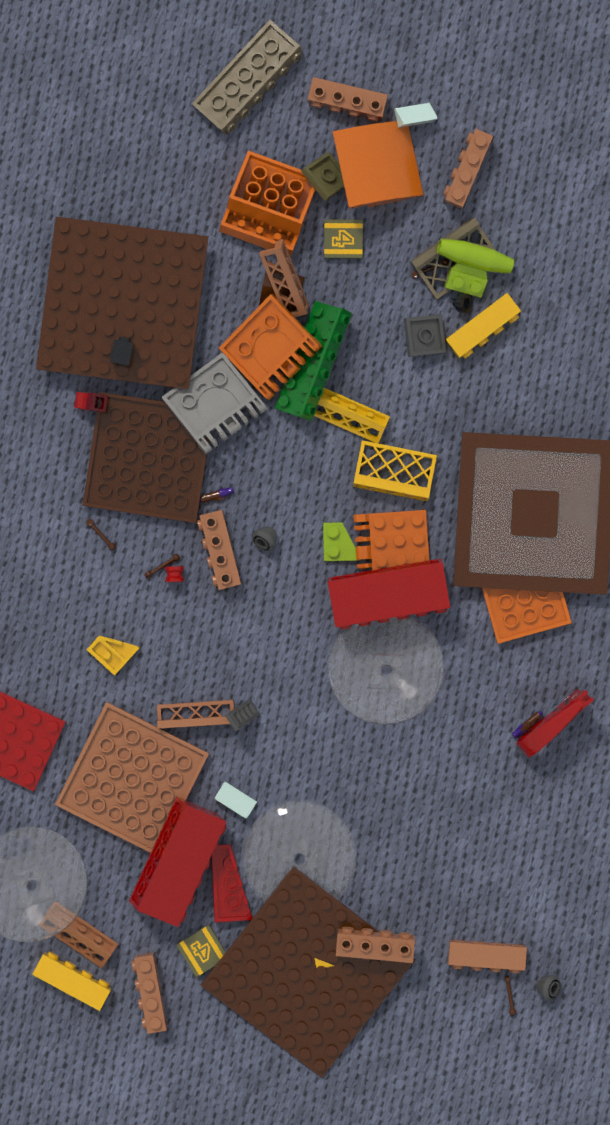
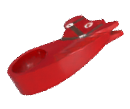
(552, 724)

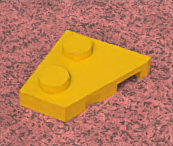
(112, 653)

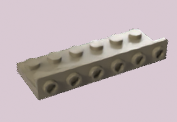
(248, 77)

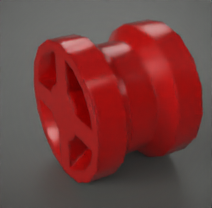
(174, 574)

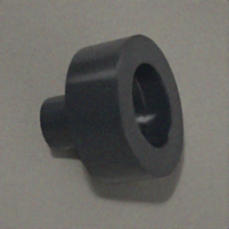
(463, 303)

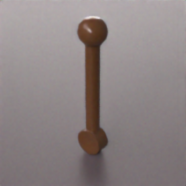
(415, 275)
(90, 522)
(148, 574)
(512, 1011)

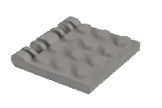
(212, 400)

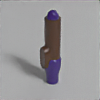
(217, 495)
(527, 724)

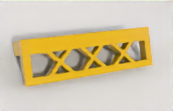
(351, 411)

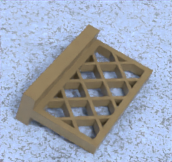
(431, 253)

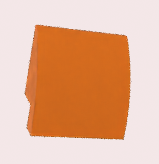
(377, 164)
(267, 203)

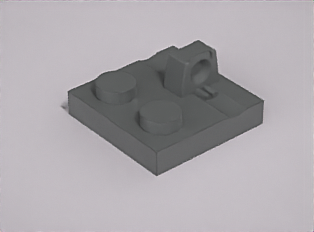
(424, 335)

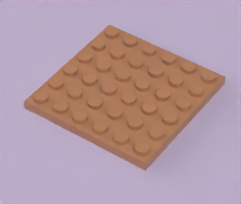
(130, 776)

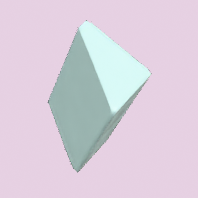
(415, 115)
(235, 800)

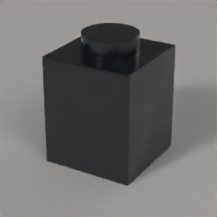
(122, 352)

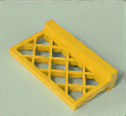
(394, 487)

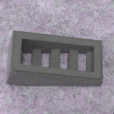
(242, 714)

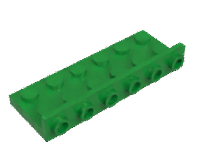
(306, 387)

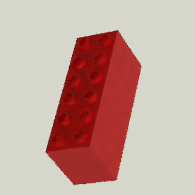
(388, 593)
(177, 862)

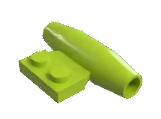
(471, 265)

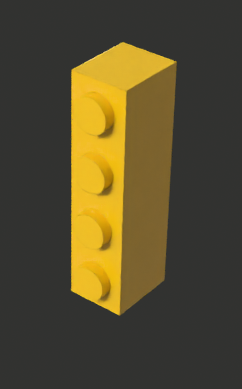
(483, 325)
(72, 981)

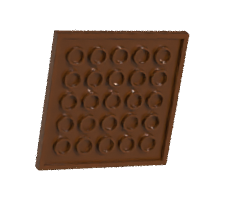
(144, 461)

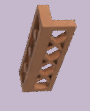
(290, 275)
(198, 721)
(95, 941)

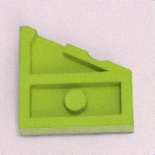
(337, 543)

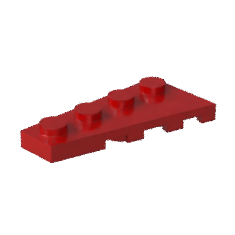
(228, 891)

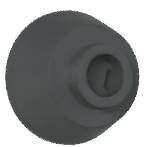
(265, 538)
(549, 987)

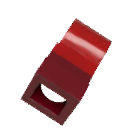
(89, 400)

